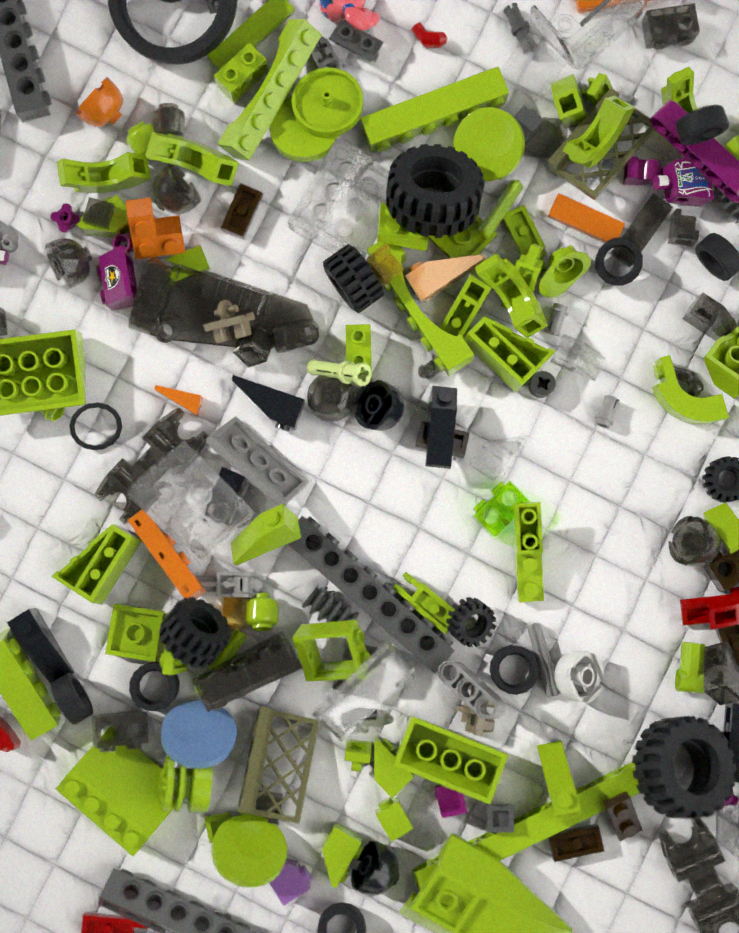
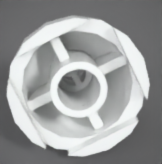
(579, 676)

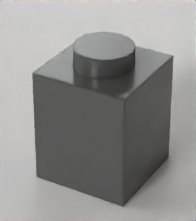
(530, 122)

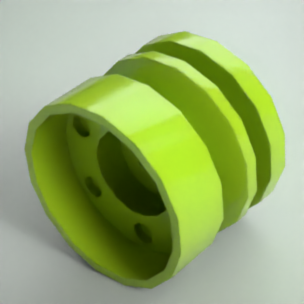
(185, 784)

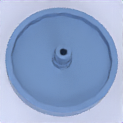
(198, 736)

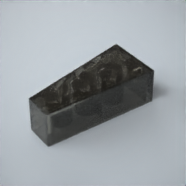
(247, 672)

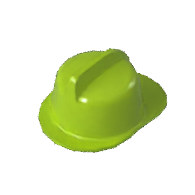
(564, 269)

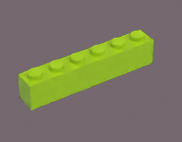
(433, 110)

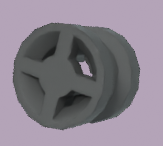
(537, 387)

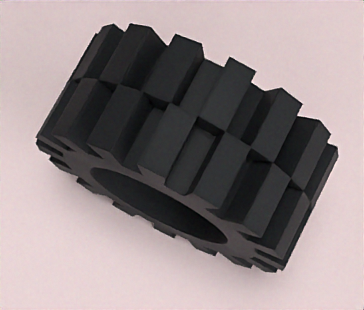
(712, 483)
(479, 630)

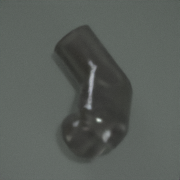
(429, 370)
(691, 379)

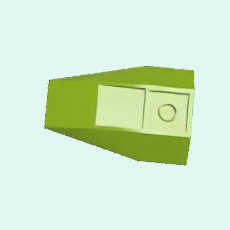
(478, 895)

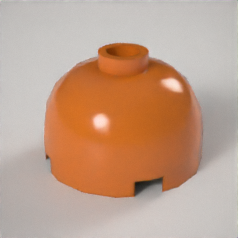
(101, 105)

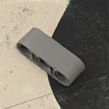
(482, 694)

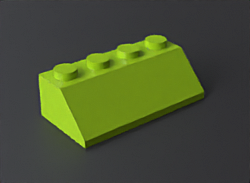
(450, 759)

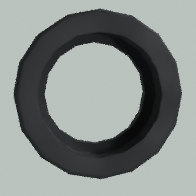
(702, 125)
(718, 256)
(619, 280)
(532, 662)
(71, 698)
(140, 700)
(345, 909)

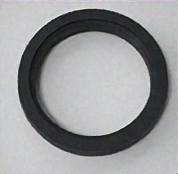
(175, 55)

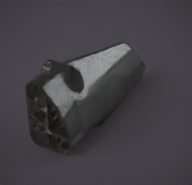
(192, 302)

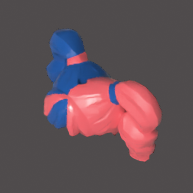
(349, 10)

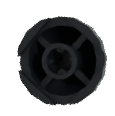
(379, 406)
(376, 870)

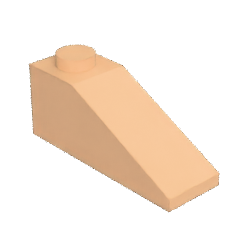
(435, 276)

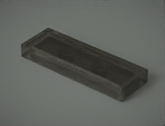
(643, 227)

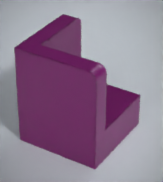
(450, 801)

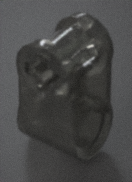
(292, 334)

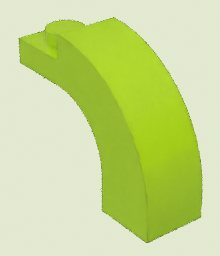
(680, 89)
(601, 134)
(194, 156)
(105, 176)
(515, 294)
(682, 405)

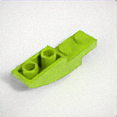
(528, 551)

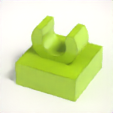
(598, 88)
(358, 753)

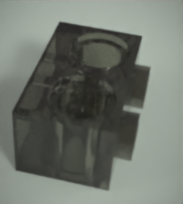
(668, 21)
(120, 722)

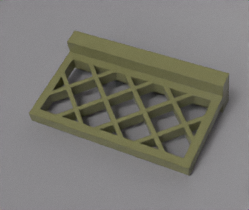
(560, 160)
(256, 760)

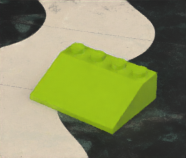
(42, 372)
(117, 793)

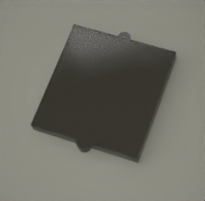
(546, 140)

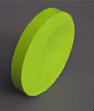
(327, 102)
(293, 140)
(492, 141)
(249, 850)

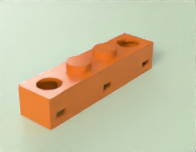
(164, 552)

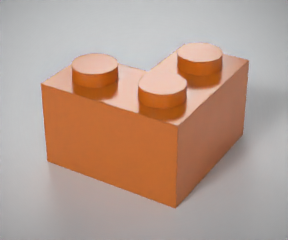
(153, 235)

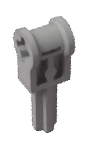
(228, 584)

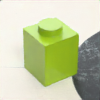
(393, 818)

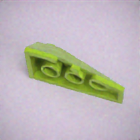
(723, 363)

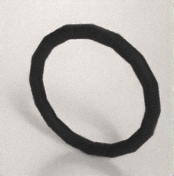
(89, 406)

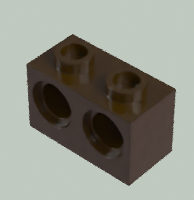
(731, 578)

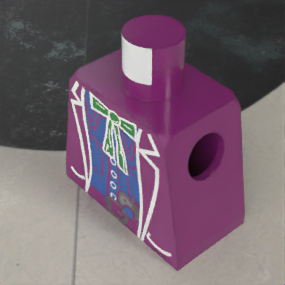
(683, 184)

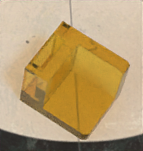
(385, 264)
(235, 611)

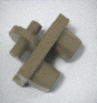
(239, 323)
(474, 723)

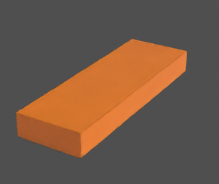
(585, 219)

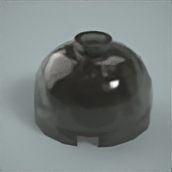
(173, 191)
(69, 261)
(331, 408)
(694, 542)

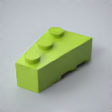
(507, 353)

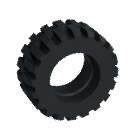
(429, 211)
(710, 761)

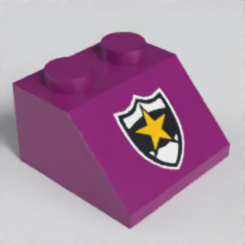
(118, 279)

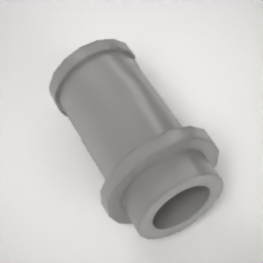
(556, 319)
(607, 411)

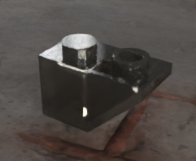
(710, 317)
(721, 673)

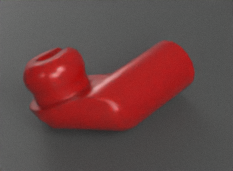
(429, 39)

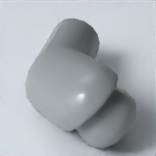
(10, 238)

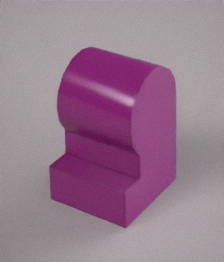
(641, 171)

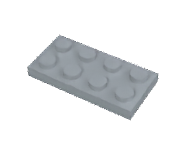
(257, 462)

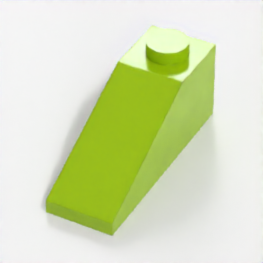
(466, 305)
(265, 533)
(559, 781)

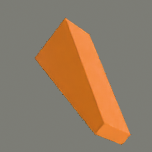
(187, 400)

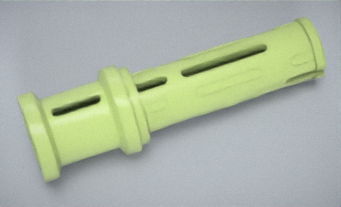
(346, 371)

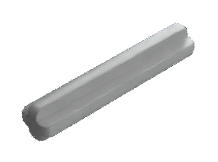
(543, 658)

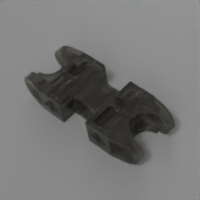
(167, 430)
(696, 862)

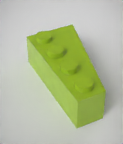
(24, 689)

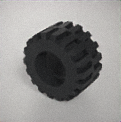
(353, 278)
(195, 632)

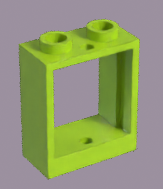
(310, 657)

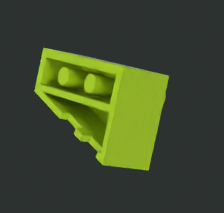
(100, 564)

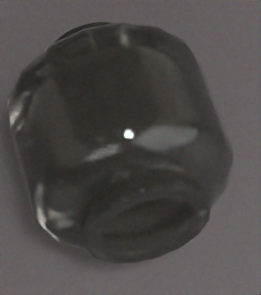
(169, 119)

